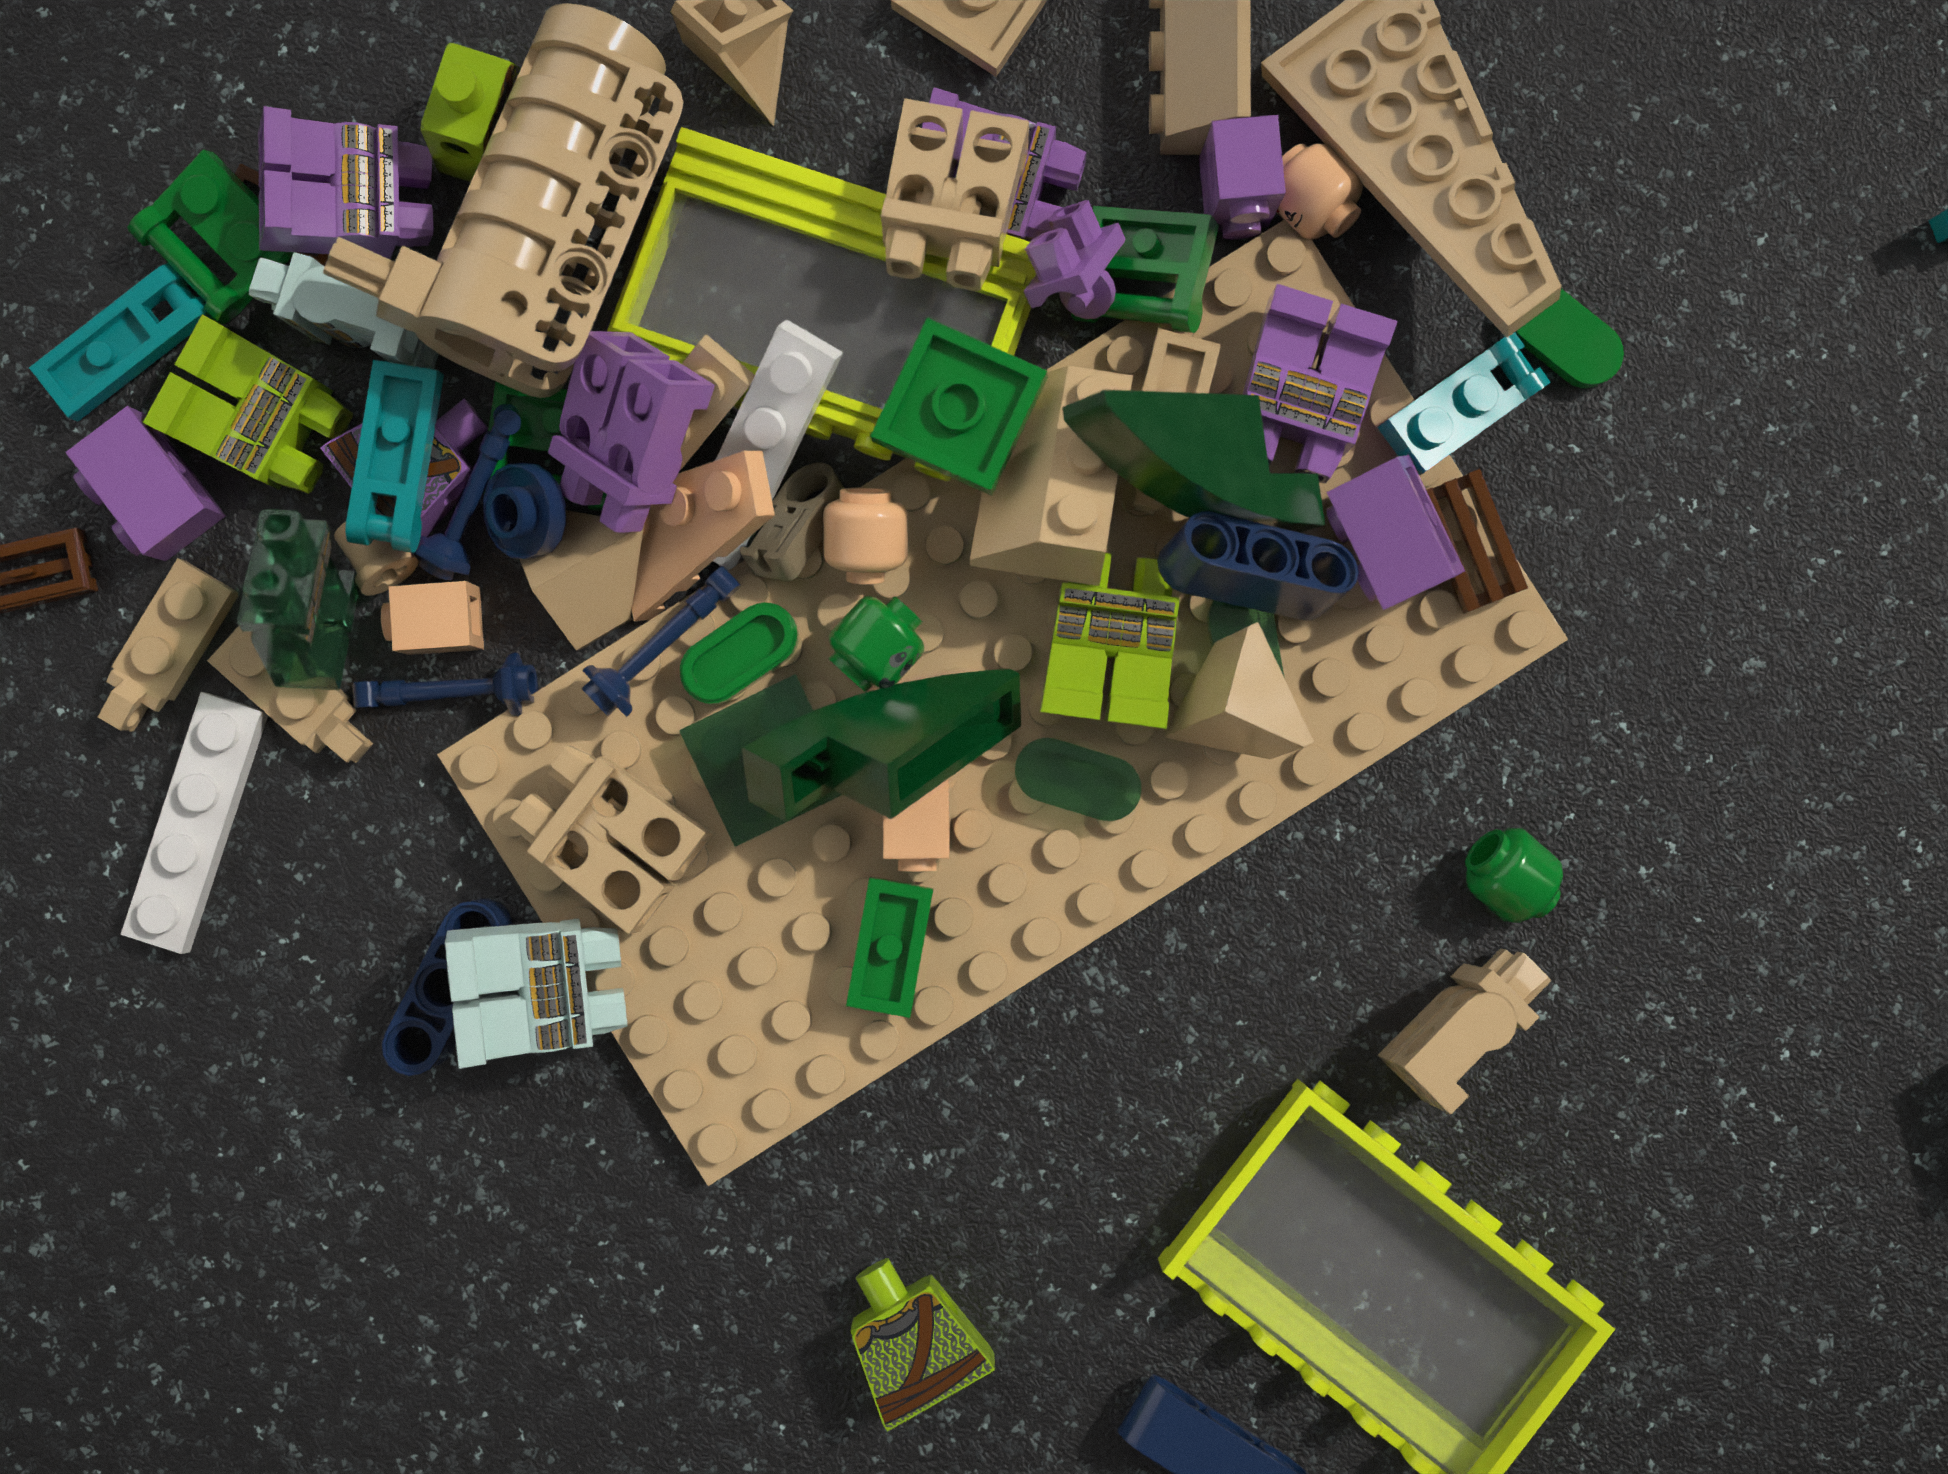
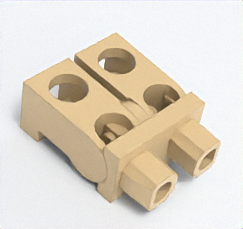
(947, 214)
(598, 817)
(1463, 1025)

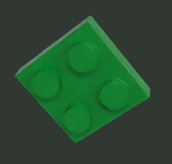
(959, 406)

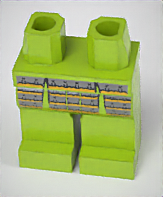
(270, 419)
(1120, 625)

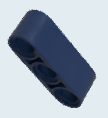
(1257, 566)
(423, 1004)
(1195, 1438)

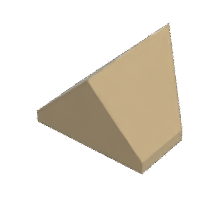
(739, 43)
(587, 578)
(1241, 701)

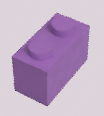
(1242, 174)
(143, 485)
(1393, 532)

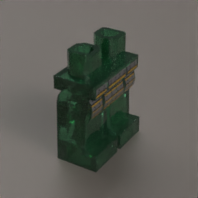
(297, 602)

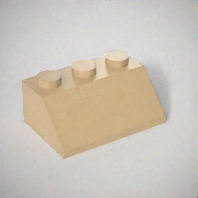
(1202, 70)
(1054, 493)

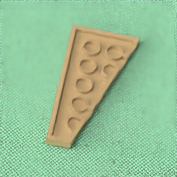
(1407, 122)

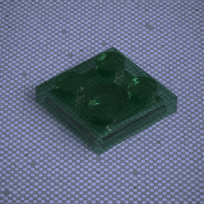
(717, 753)

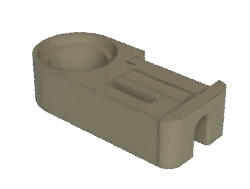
(797, 527)

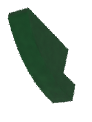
(1196, 454)
(883, 743)

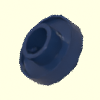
(524, 510)

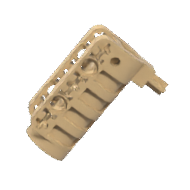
(534, 207)

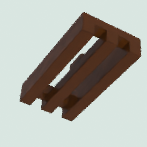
(1496, 536)
(77, 562)

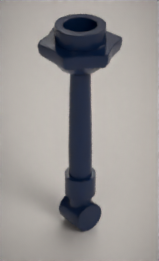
(444, 553)
(511, 685)
(611, 687)

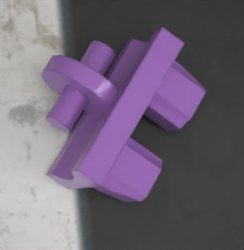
(1074, 260)

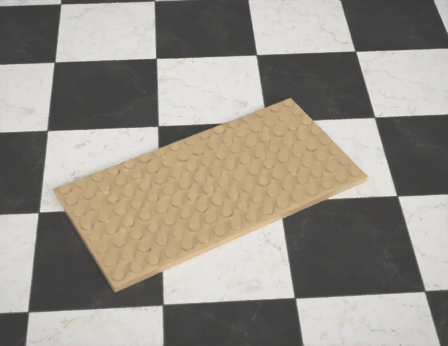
(755, 947)

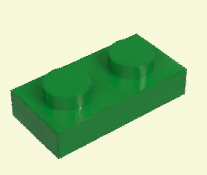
(889, 947)

